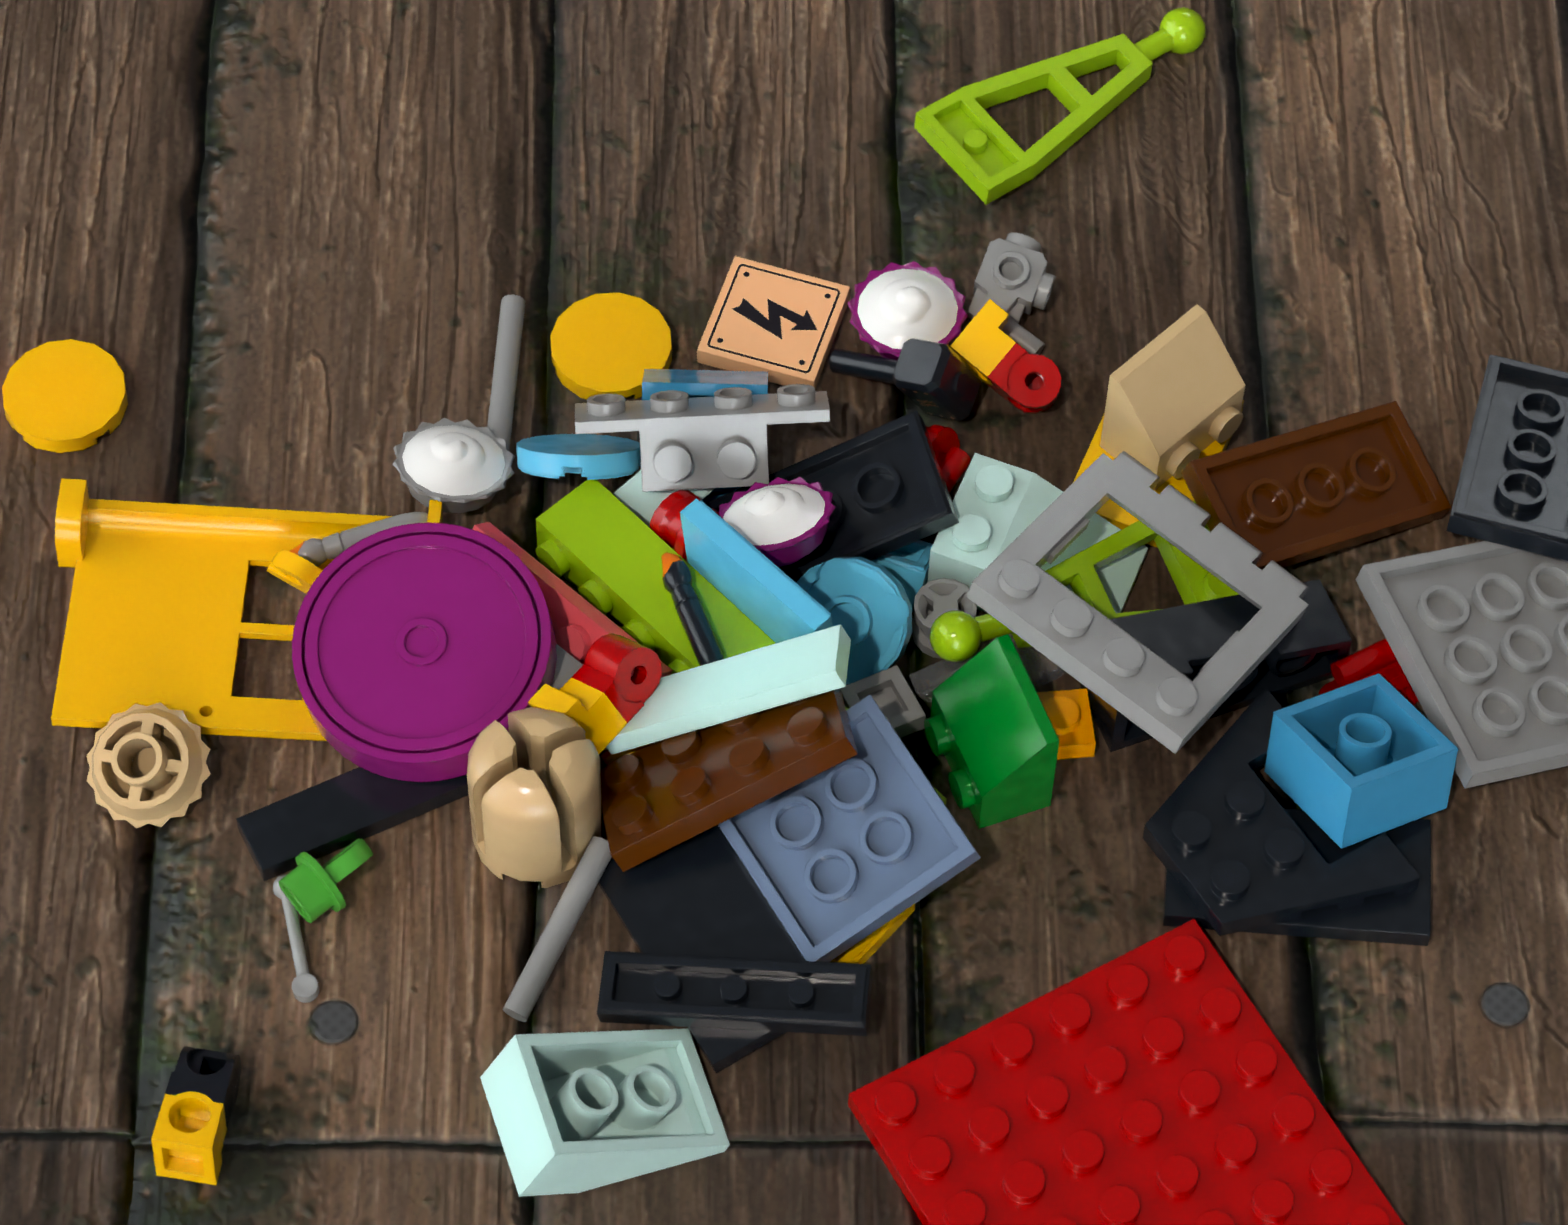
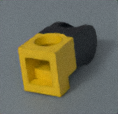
(196, 1115)

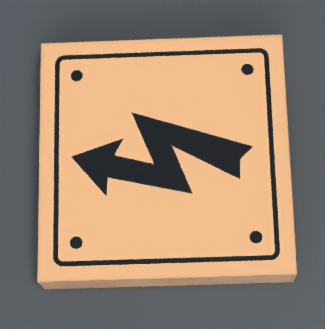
(773, 323)

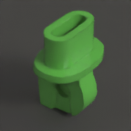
(313, 886)

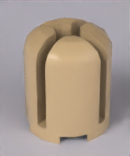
(534, 796)

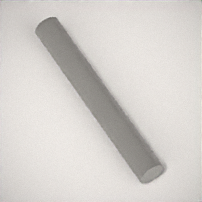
(506, 367)
(558, 930)

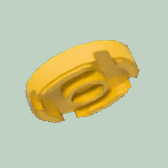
(608, 343)
(64, 395)

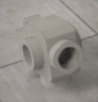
(1015, 280)

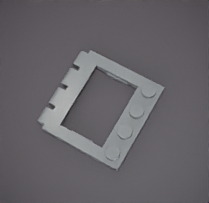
(1099, 650)

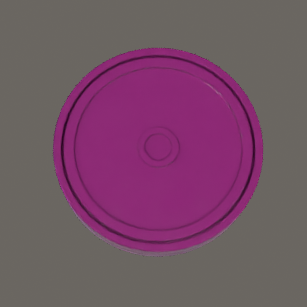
(420, 648)

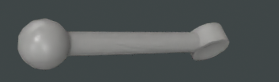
(304, 985)

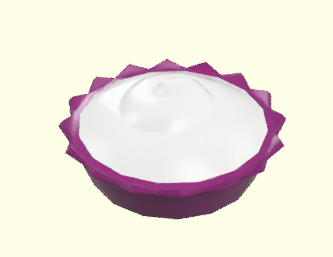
(905, 305)
(781, 517)

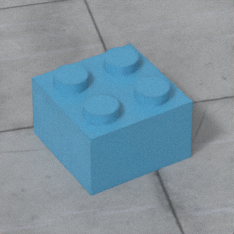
(1360, 760)

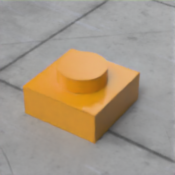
(1072, 722)

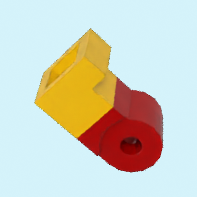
(1021, 378)
(602, 692)

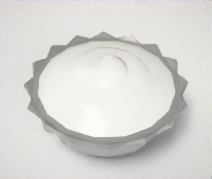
(453, 464)

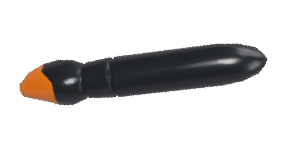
(678, 583)

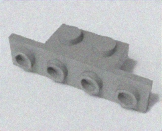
(702, 438)

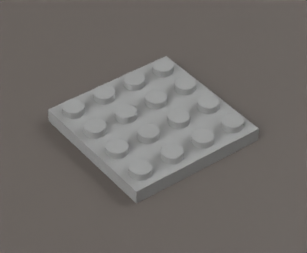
(1482, 650)

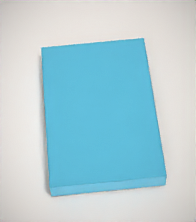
(748, 577)

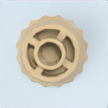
(148, 765)

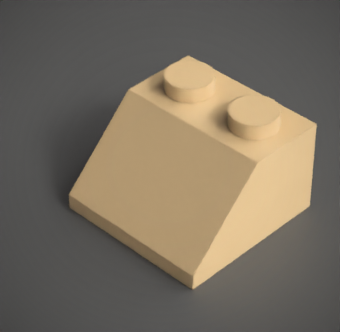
(1174, 398)

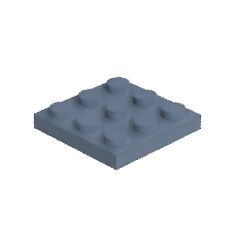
(851, 842)

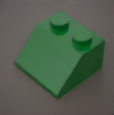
(994, 736)

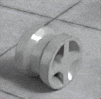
(932, 601)

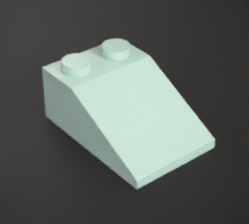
(995, 508)
(600, 1107)

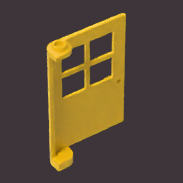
(164, 608)

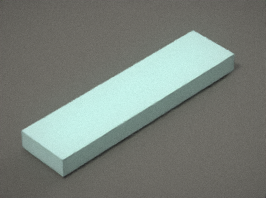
(739, 687)

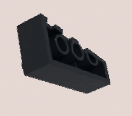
(1194, 632)

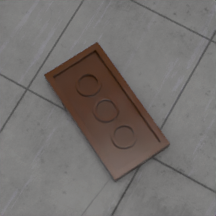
(1320, 486)
(716, 773)

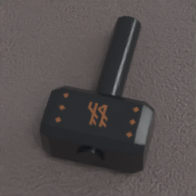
(924, 372)

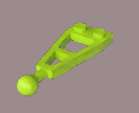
(991, 159)
(958, 635)

